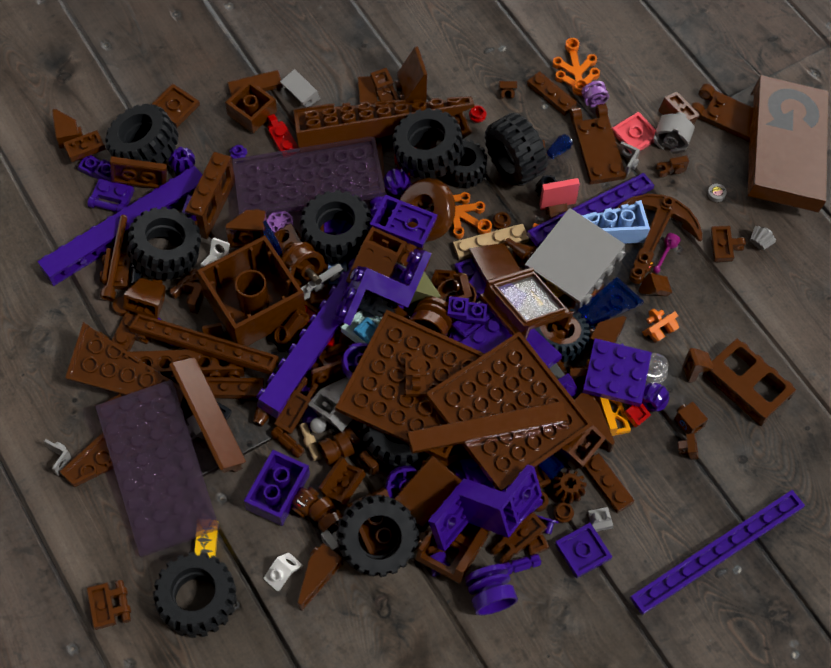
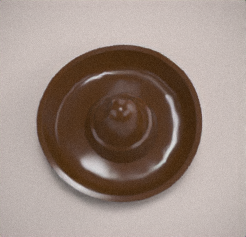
(434, 197)

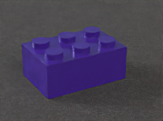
(276, 487)

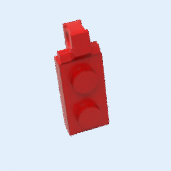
(280, 134)

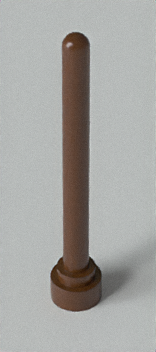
(108, 292)

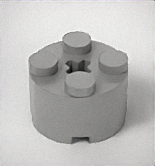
(674, 132)

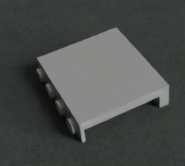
(576, 257)

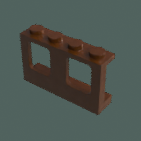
(211, 193)
(741, 388)
(467, 547)

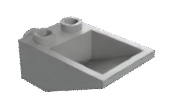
(324, 406)

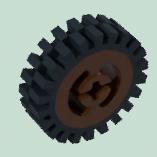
(557, 336)

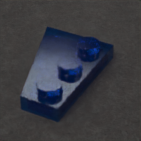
(609, 302)

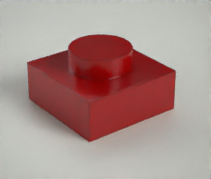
(636, 414)

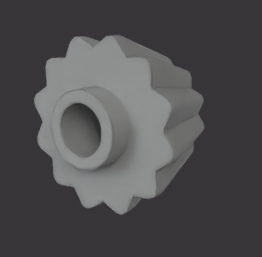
(762, 237)

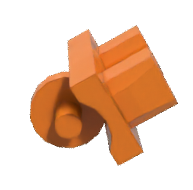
(668, 322)

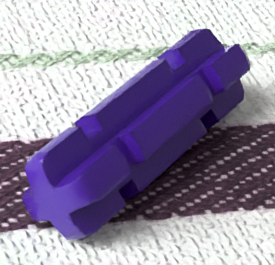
(523, 563)

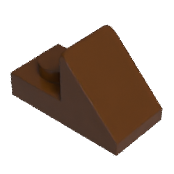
(695, 363)

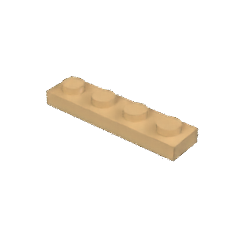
(516, 233)

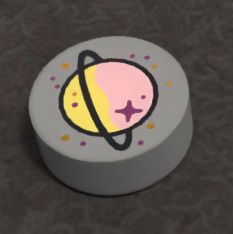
(717, 192)

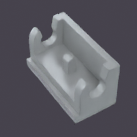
(300, 88)

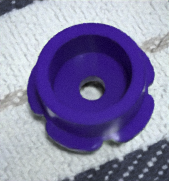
(242, 152)

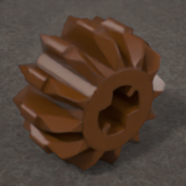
(569, 479)

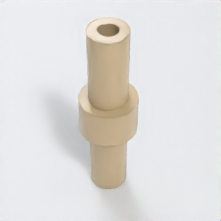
(310, 441)

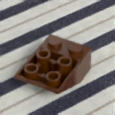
(379, 253)
(582, 448)

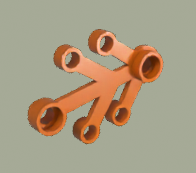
(576, 70)
(460, 212)

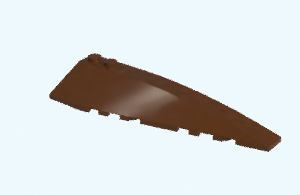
(341, 123)

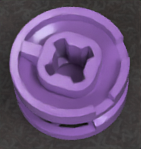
(595, 94)
(280, 221)

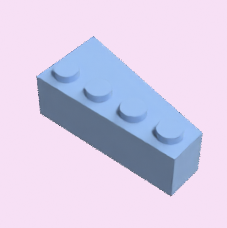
(624, 223)

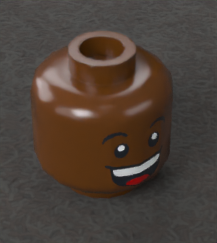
(304, 500)

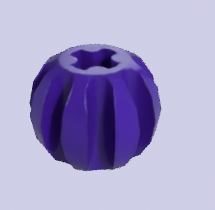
(181, 160)
(396, 181)
(655, 397)

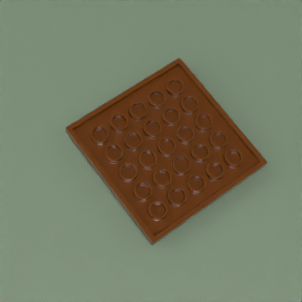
(502, 382)
(378, 383)

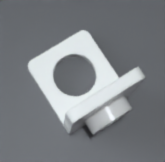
(214, 254)
(281, 570)

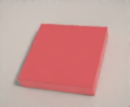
(635, 132)
(559, 193)

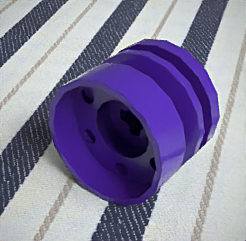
(491, 589)

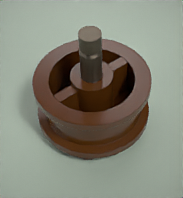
(304, 263)

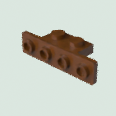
(329, 368)

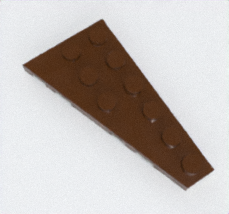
(110, 367)
(89, 463)

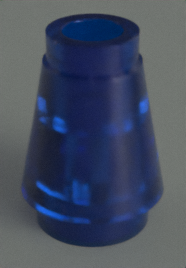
(560, 146)

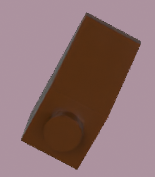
(65, 127)
(607, 330)

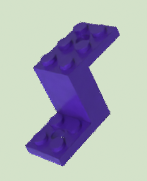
(393, 218)
(368, 280)
(485, 508)

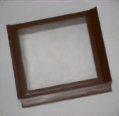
(524, 302)

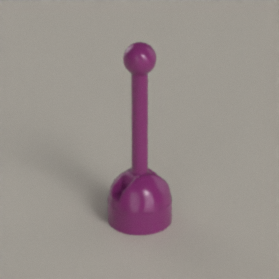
(671, 241)

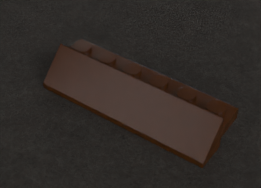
(208, 415)

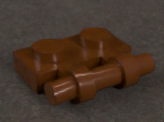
(102, 607)

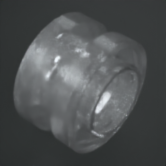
(659, 375)

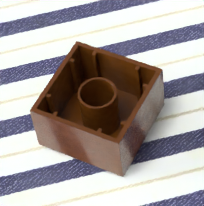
(251, 291)

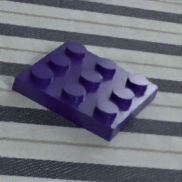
(617, 372)

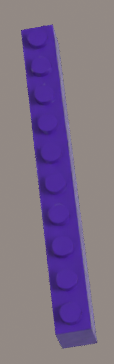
(94, 243)
(304, 353)

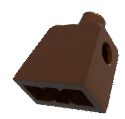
(145, 297)

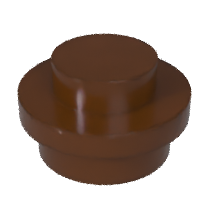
(501, 220)
(563, 512)

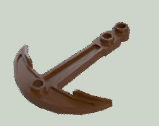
(664, 212)

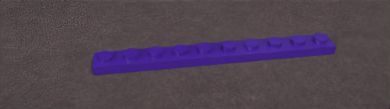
(716, 552)

